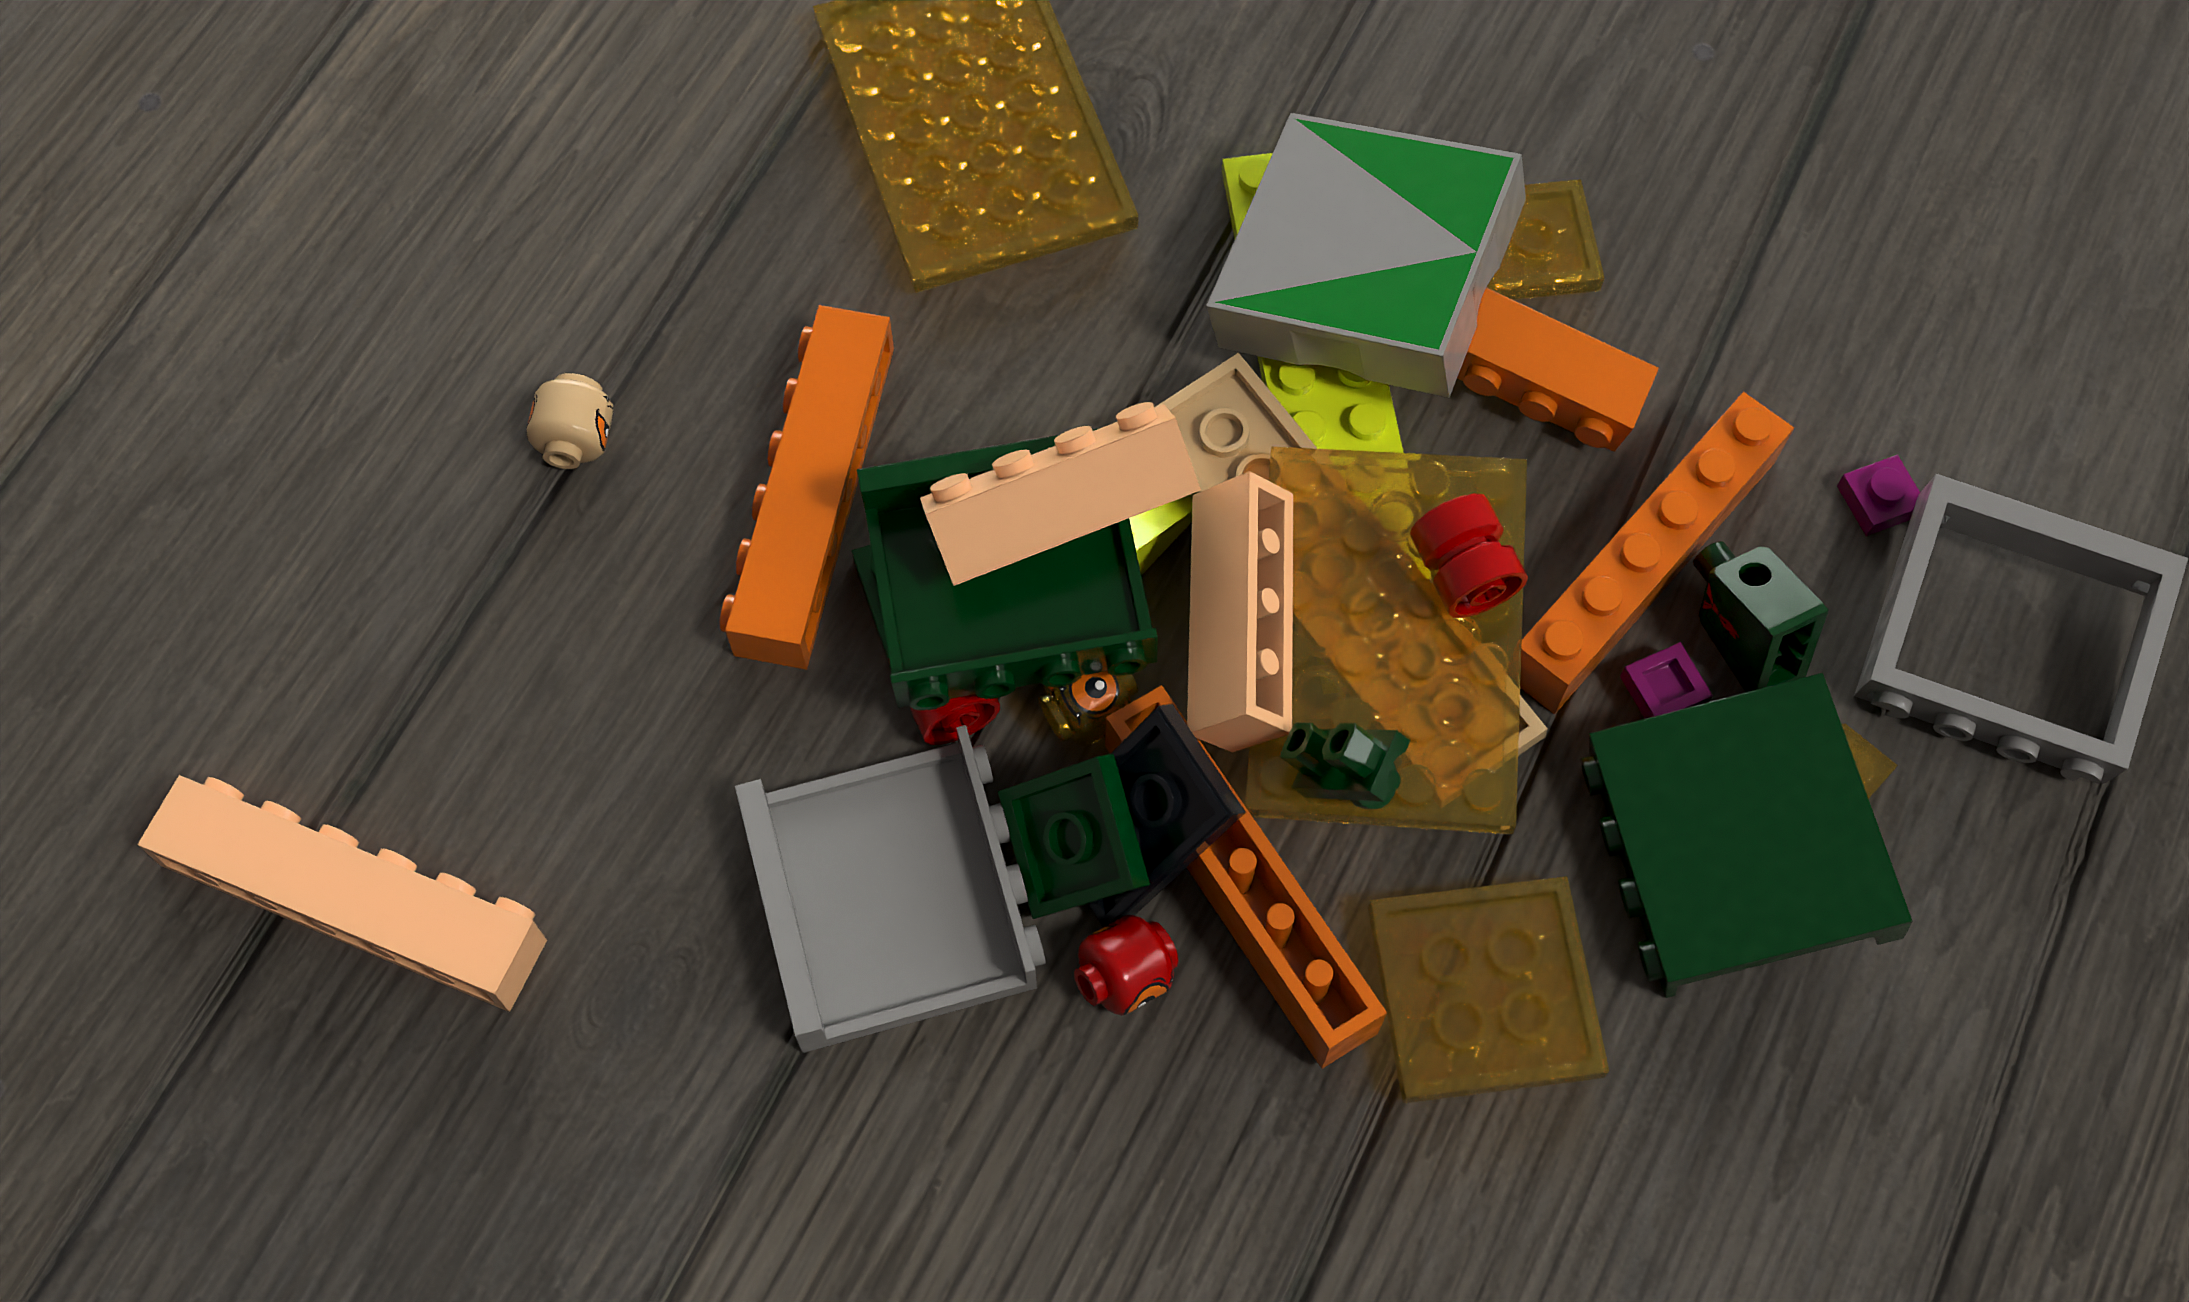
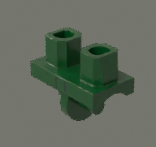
(1345, 762)

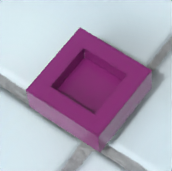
(1880, 494)
(1665, 682)

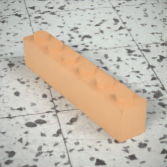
(344, 891)

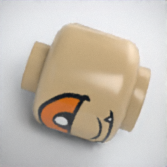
(570, 420)

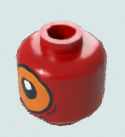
(1126, 964)

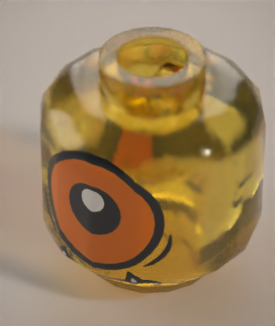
(1082, 707)

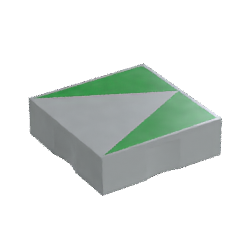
(1368, 252)

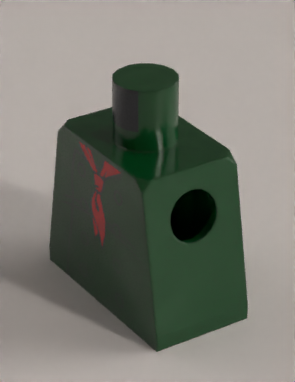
(1758, 615)

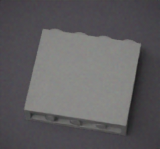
(890, 893)

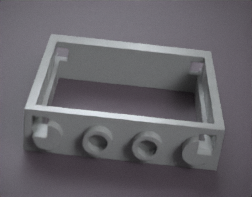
(2051, 540)

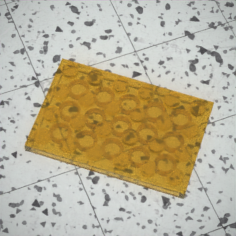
(974, 131)
(1383, 648)

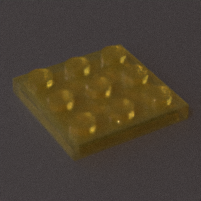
(1486, 989)

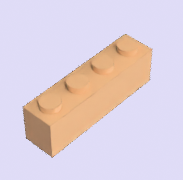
(1059, 492)
(1241, 613)

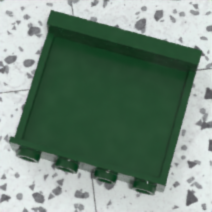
(1014, 627)
(1743, 833)

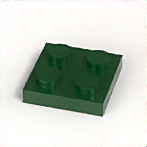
(1073, 836)

